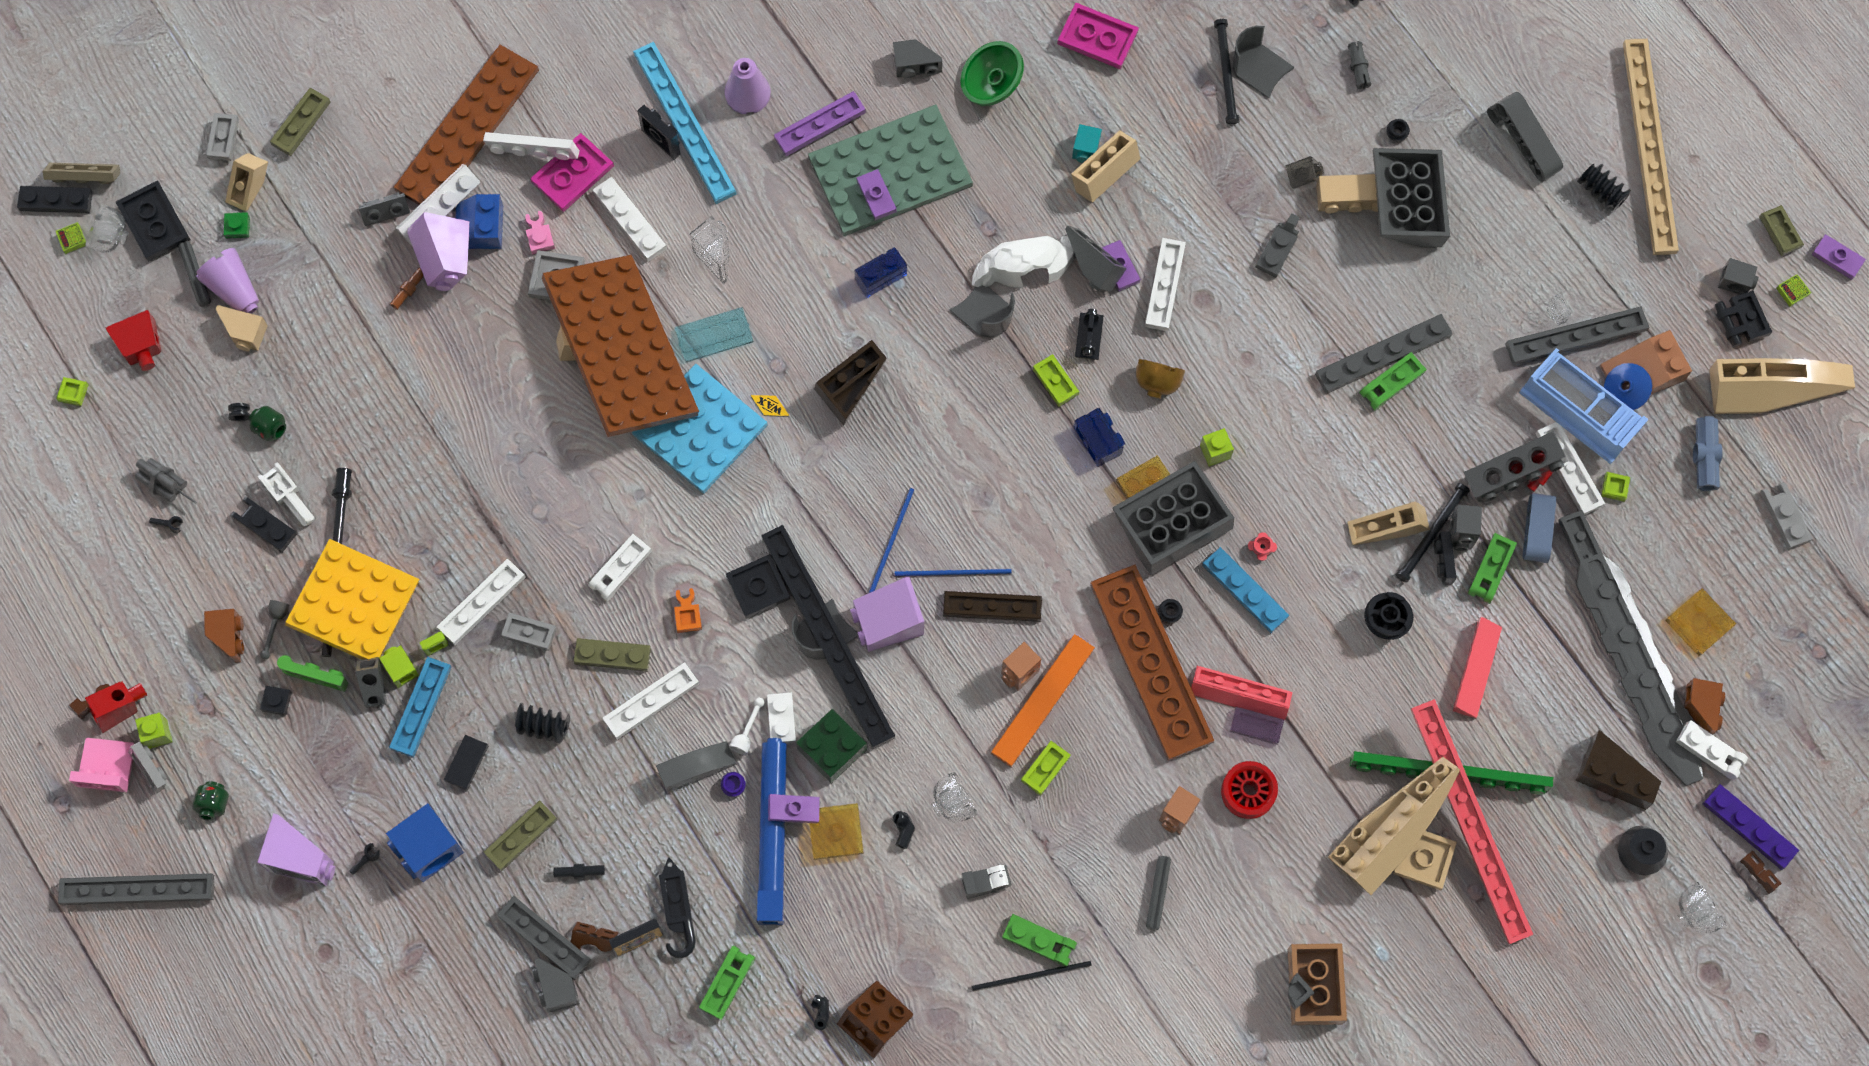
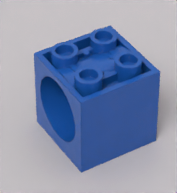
(423, 844)

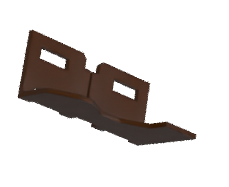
(81, 707)
(1763, 877)
(579, 939)

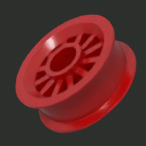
(1264, 774)

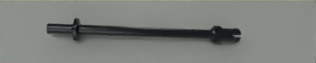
(341, 494)

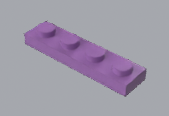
(819, 123)

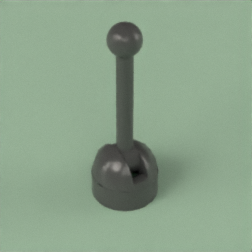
(277, 611)

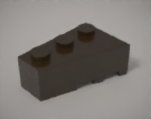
(850, 380)
(1617, 773)

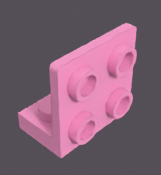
(104, 765)

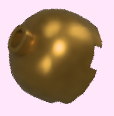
(1158, 378)

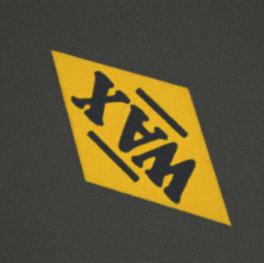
(769, 405)

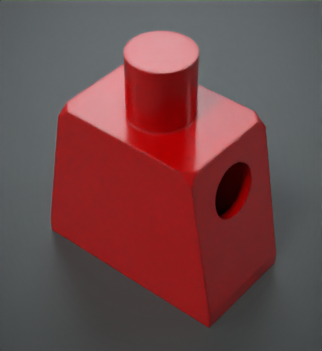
(137, 339)
(114, 704)

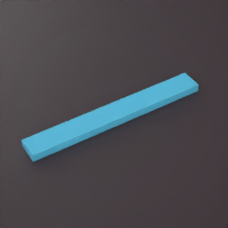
(685, 123)

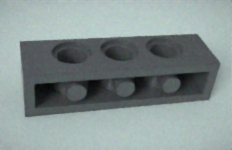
(1479, 475)

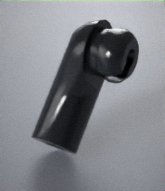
(905, 828)

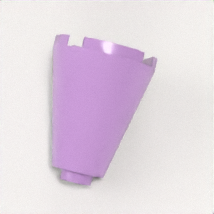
(747, 87)
(229, 281)

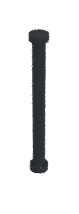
(1232, 117)
(1404, 574)

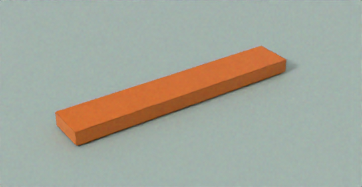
(1042, 700)

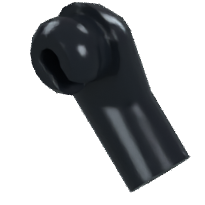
(822, 1017)

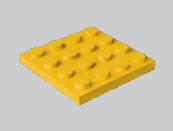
(352, 601)

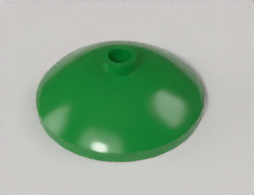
(992, 73)

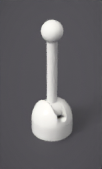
(741, 743)

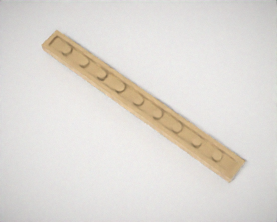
(1650, 147)

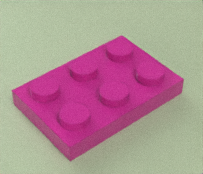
(1098, 35)
(569, 179)

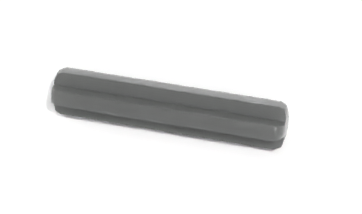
(191, 266)
(1158, 893)

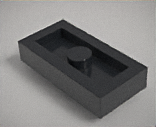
(1446, 567)

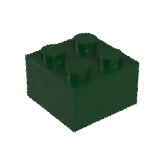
(831, 746)

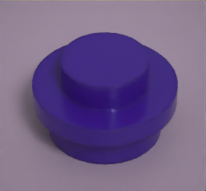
(733, 784)

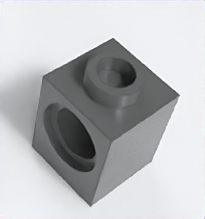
(1738, 277)

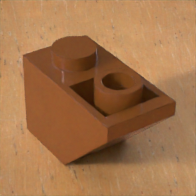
(223, 630)
(1704, 702)

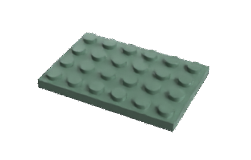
(913, 160)

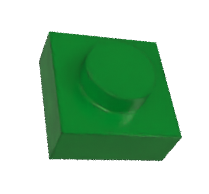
(236, 225)

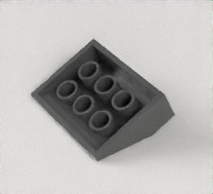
(1411, 196)
(1173, 517)

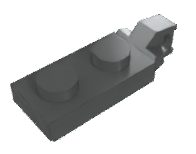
(1278, 247)

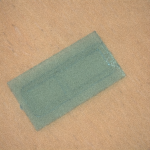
(714, 334)

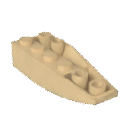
(1773, 383)
(1394, 827)

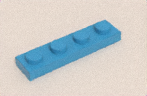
(1245, 590)
(420, 707)

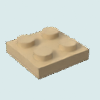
(1428, 861)

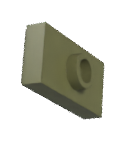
(1781, 230)

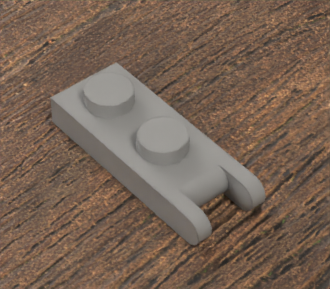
(1787, 517)

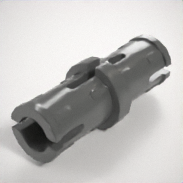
(1359, 65)

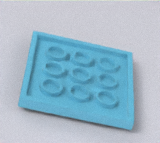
(710, 442)

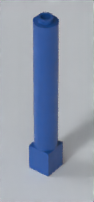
(772, 836)

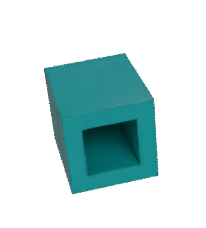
(1086, 142)

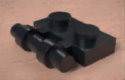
(1749, 315)

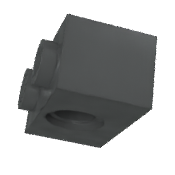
(1465, 526)

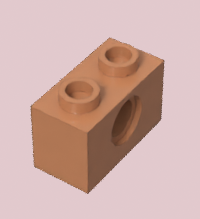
(1020, 666)
(1179, 810)

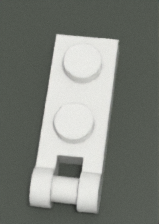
(620, 567)
(1711, 750)

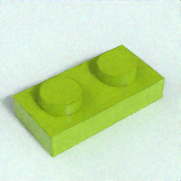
(1055, 380)
(1045, 768)

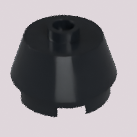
(1388, 616)
(1643, 850)

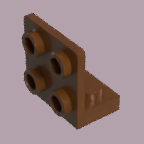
(874, 1018)

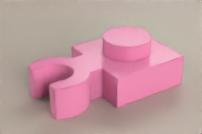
(540, 235)

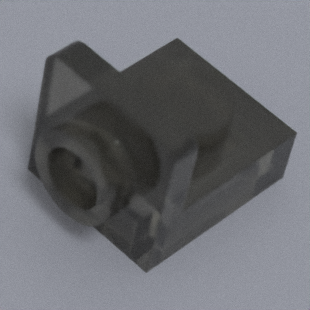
(1304, 171)

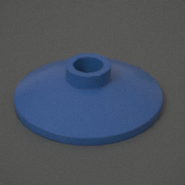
(1639, 380)

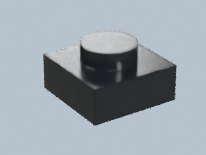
(275, 700)

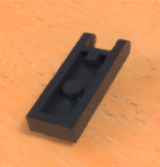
(265, 525)

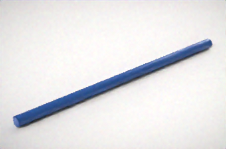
(891, 541)
(953, 572)

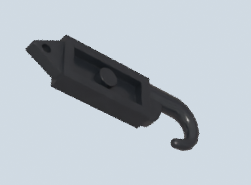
(677, 907)

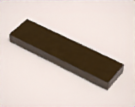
(992, 606)

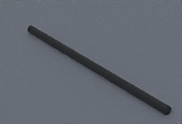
(1031, 975)

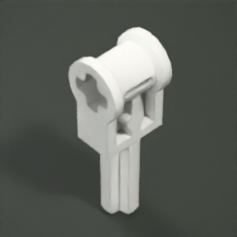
(285, 491)

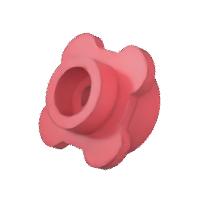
(1262, 539)

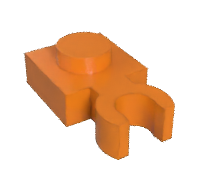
(687, 615)

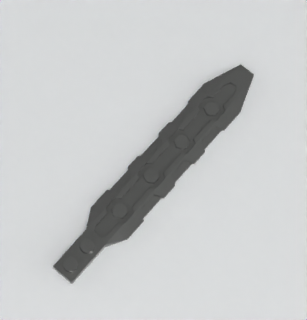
(1632, 649)

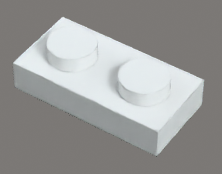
(781, 717)

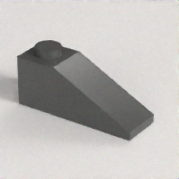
(1094, 261)

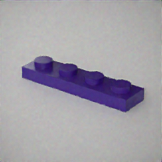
(1750, 827)

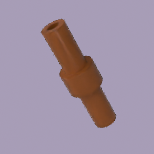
(407, 289)

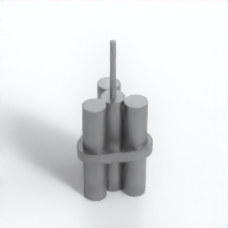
(160, 479)

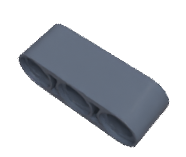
(1539, 527)

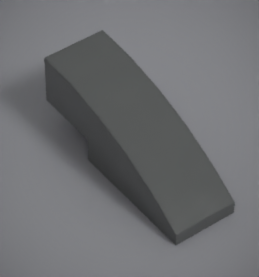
(695, 765)

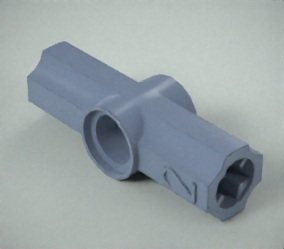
(1707, 453)

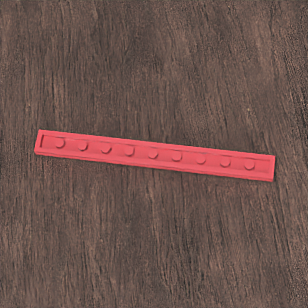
(1473, 826)

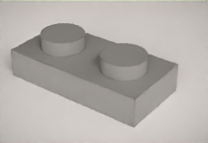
(222, 137)
(528, 631)
(143, 759)

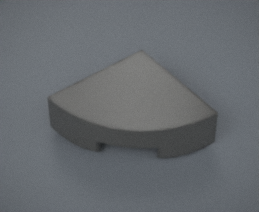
(1298, 991)

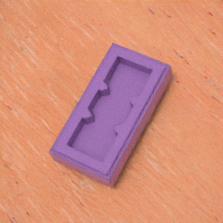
(876, 194)
(1838, 257)
(1130, 276)
(793, 808)

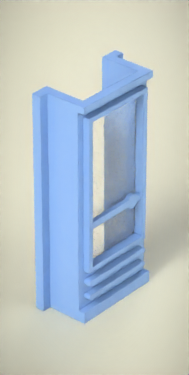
(1582, 406)

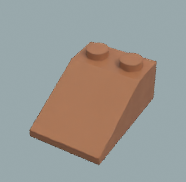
(1659, 357)

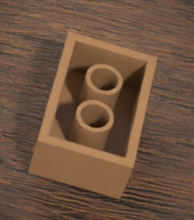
(1323, 971)

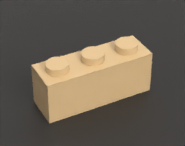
(1106, 166)
(1346, 193)

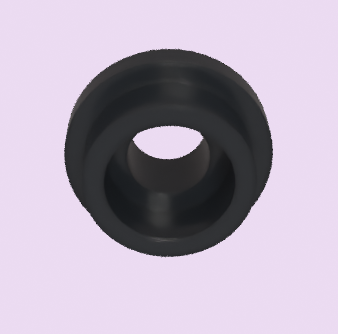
(1398, 124)
(1173, 604)

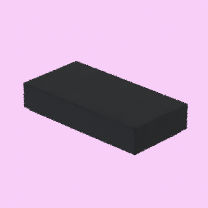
(466, 762)

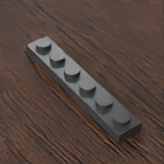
(1577, 335)
(1383, 353)
(136, 889)

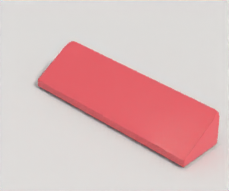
(1477, 668)
(1241, 692)

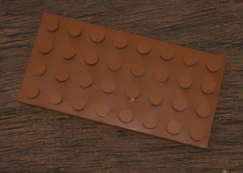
(620, 345)

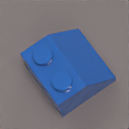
(484, 219)

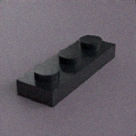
(54, 199)

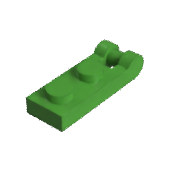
(1393, 380)
(1492, 567)
(311, 673)
(1038, 940)
(726, 983)

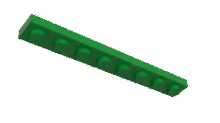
(1486, 777)

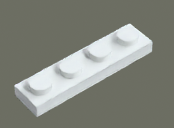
(531, 145)
(443, 199)
(629, 219)
(1165, 284)
(1574, 473)
(481, 601)
(650, 701)

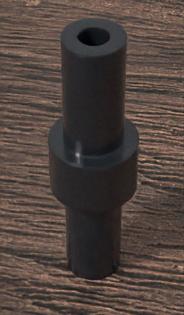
(579, 871)

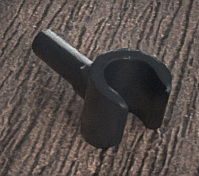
(167, 523)
(365, 858)

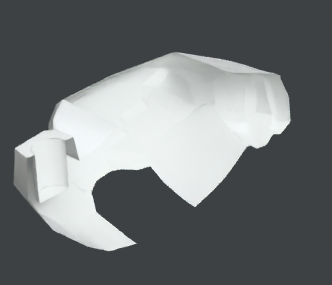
(1018, 257)

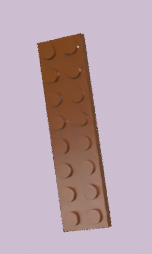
(463, 129)
(1152, 662)

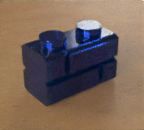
(880, 272)
(1099, 436)

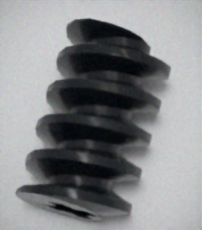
(1604, 186)
(540, 724)

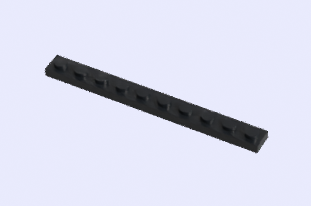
(828, 637)

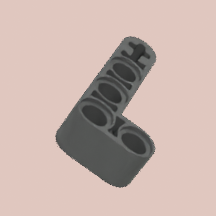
(1527, 134)

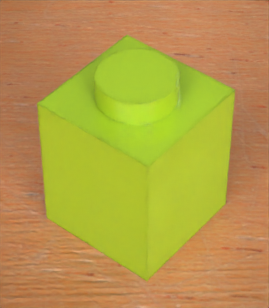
(1216, 447)
(398, 666)
(153, 730)

